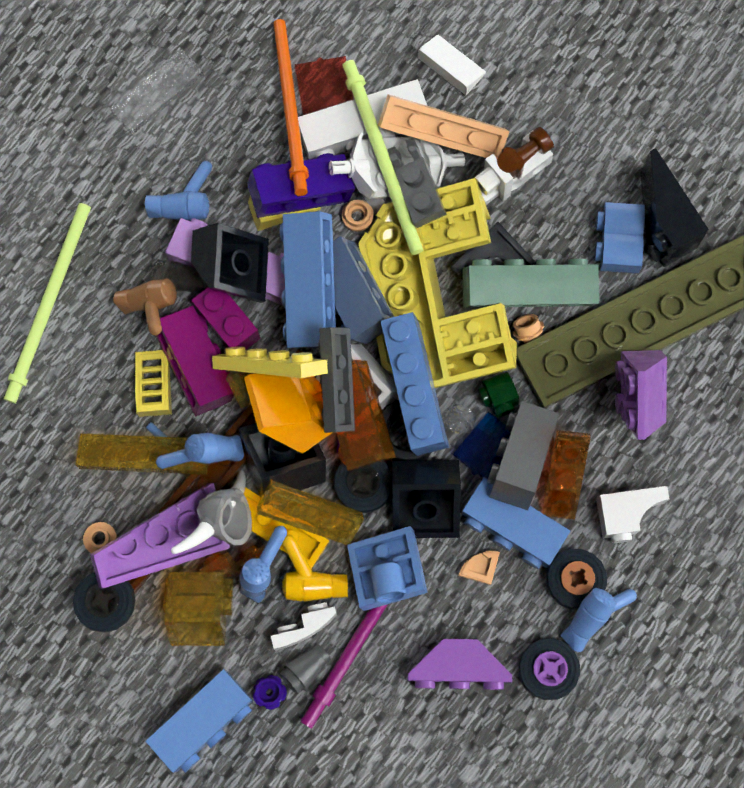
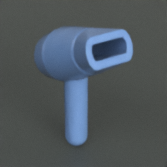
(185, 204)
(204, 449)
(255, 573)
(593, 614)

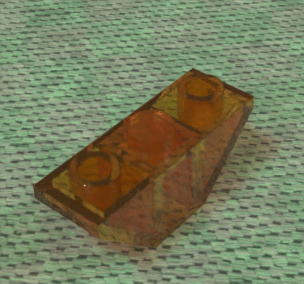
(565, 473)

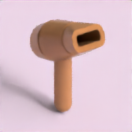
(148, 298)

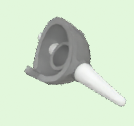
(221, 515)

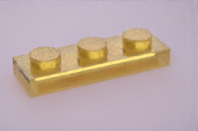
(310, 513)

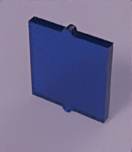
(481, 446)

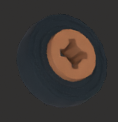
(568, 588)

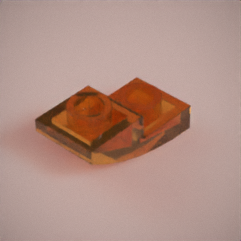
(226, 563)

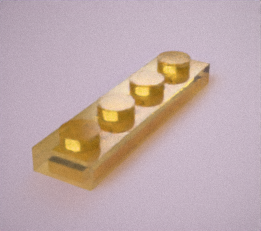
(132, 453)

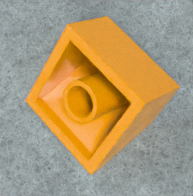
(287, 409)

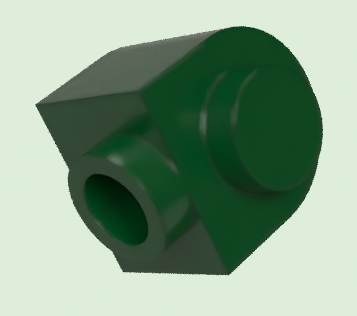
(499, 393)

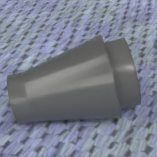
(304, 669)

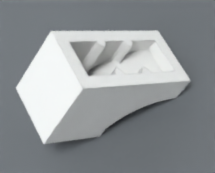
(623, 511)

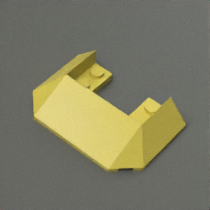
(455, 345)

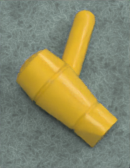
(309, 585)

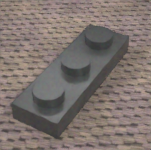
(338, 383)

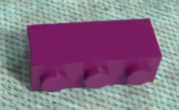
(190, 357)

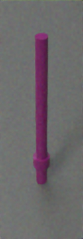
(325, 694)

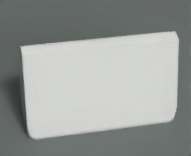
(451, 64)

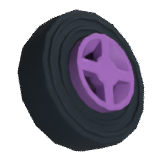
(558, 662)

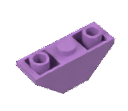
(459, 664)

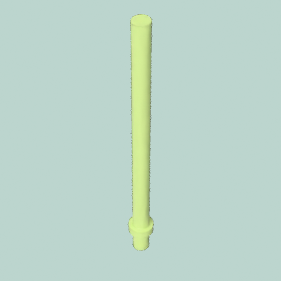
(356, 84)
(18, 378)

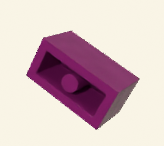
(226, 319)

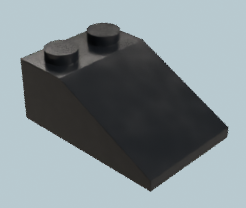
(670, 217)

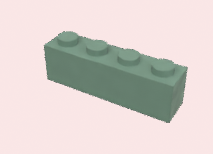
(530, 284)

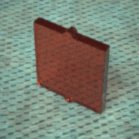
(322, 84)

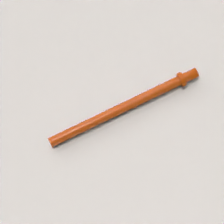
(298, 172)

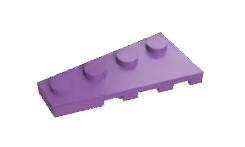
(150, 543)

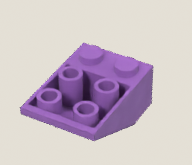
(642, 391)

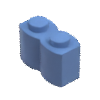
(621, 237)

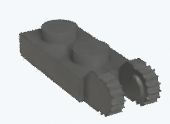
(417, 186)

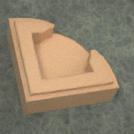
(480, 567)

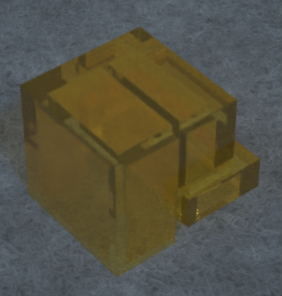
(197, 608)

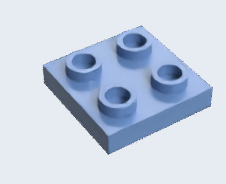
(387, 568)

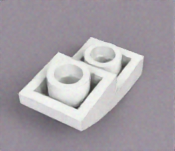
(313, 621)

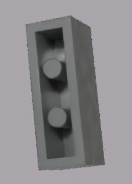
(522, 455)

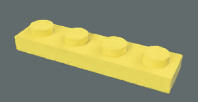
(275, 363)

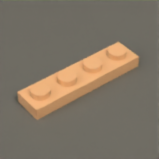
(442, 127)

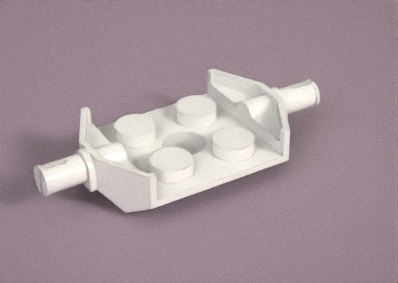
(366, 173)

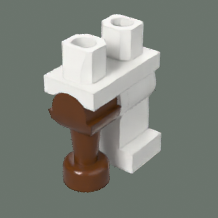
(515, 166)

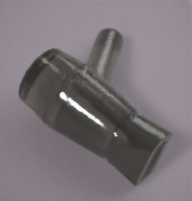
(183, 277)

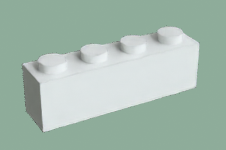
(338, 126)

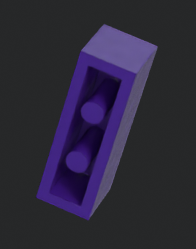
(274, 191)

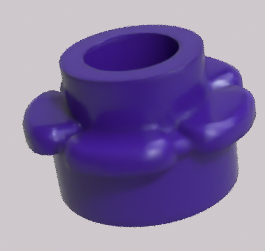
(261, 687)

